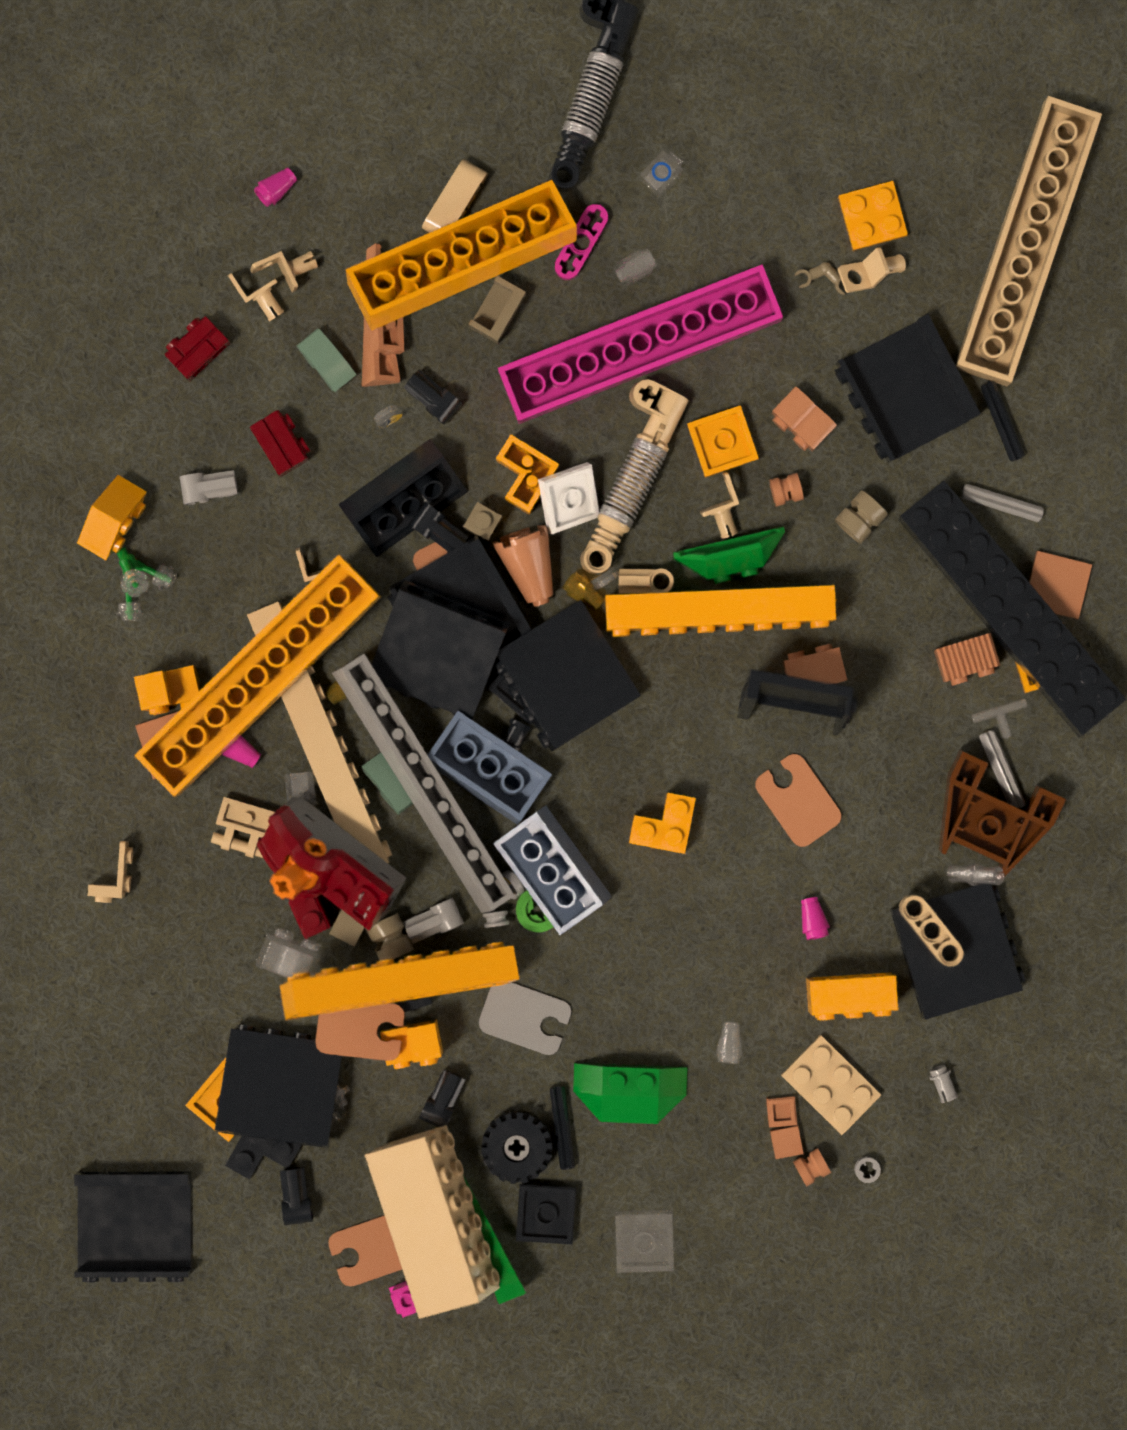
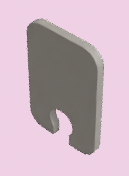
(516, 1016)

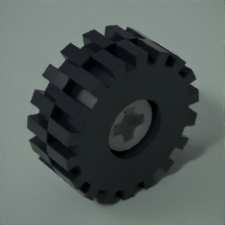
(502, 1160)

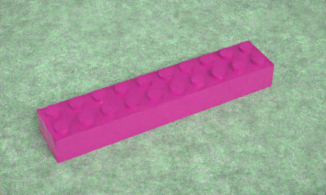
(640, 344)

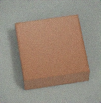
(781, 1111)
(786, 1142)

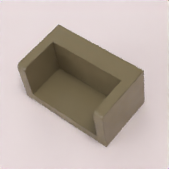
(497, 310)

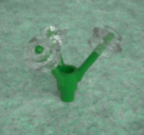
(135, 583)

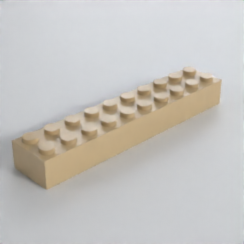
(1028, 241)

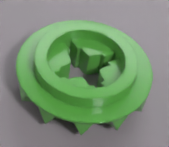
(531, 922)

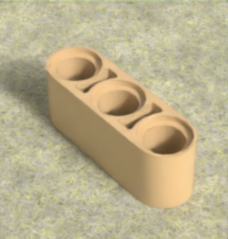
(456, 196)
(943, 936)

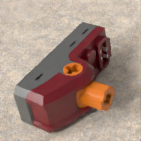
(320, 858)

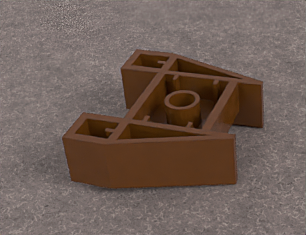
(989, 823)

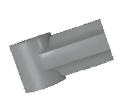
(202, 487)
(438, 919)

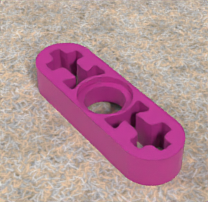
(598, 227)

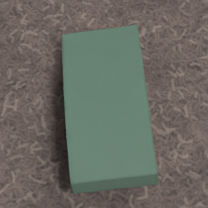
(326, 360)
(386, 781)

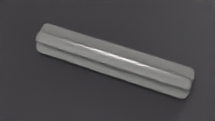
(1002, 503)
(1002, 769)

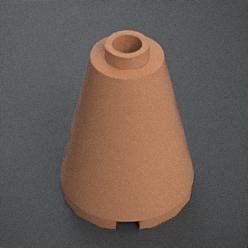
(528, 562)

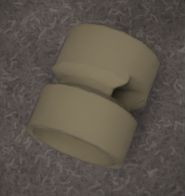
(861, 517)
(389, 938)

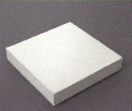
(569, 498)

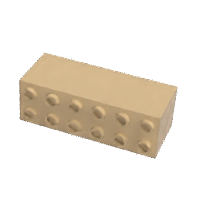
(433, 1221)

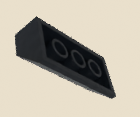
(393, 498)

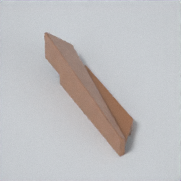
(381, 346)

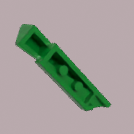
(509, 1283)

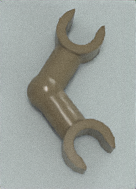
(823, 269)

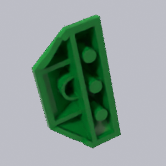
(731, 556)
(629, 1091)

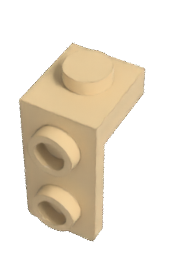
(105, 893)

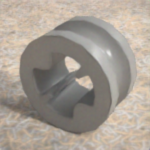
(495, 918)
(859, 1173)

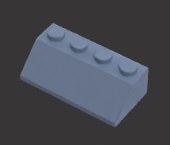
(488, 767)
(552, 870)

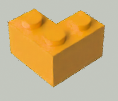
(530, 467)
(112, 517)
(167, 688)
(671, 831)
(419, 1043)

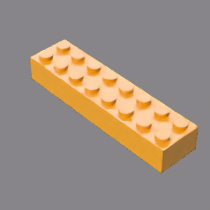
(461, 255)
(720, 609)
(398, 982)

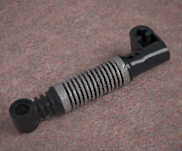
(594, 89)

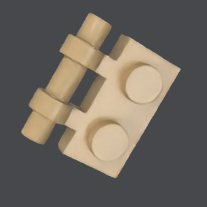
(244, 818)

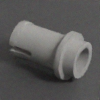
(943, 1083)

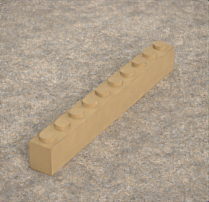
(326, 752)

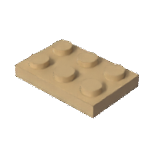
(831, 1084)

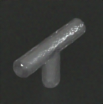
(999, 712)

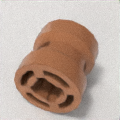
(786, 489)
(812, 1167)

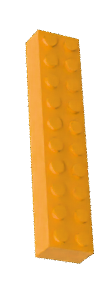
(258, 676)

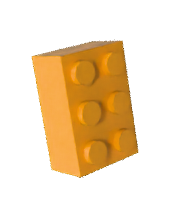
(852, 995)

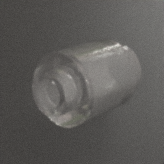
(635, 266)

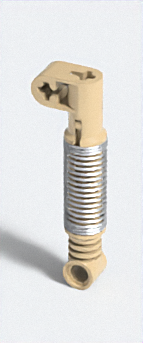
(648, 453)

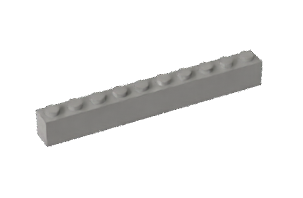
(423, 784)

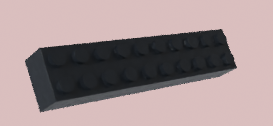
(1011, 609)

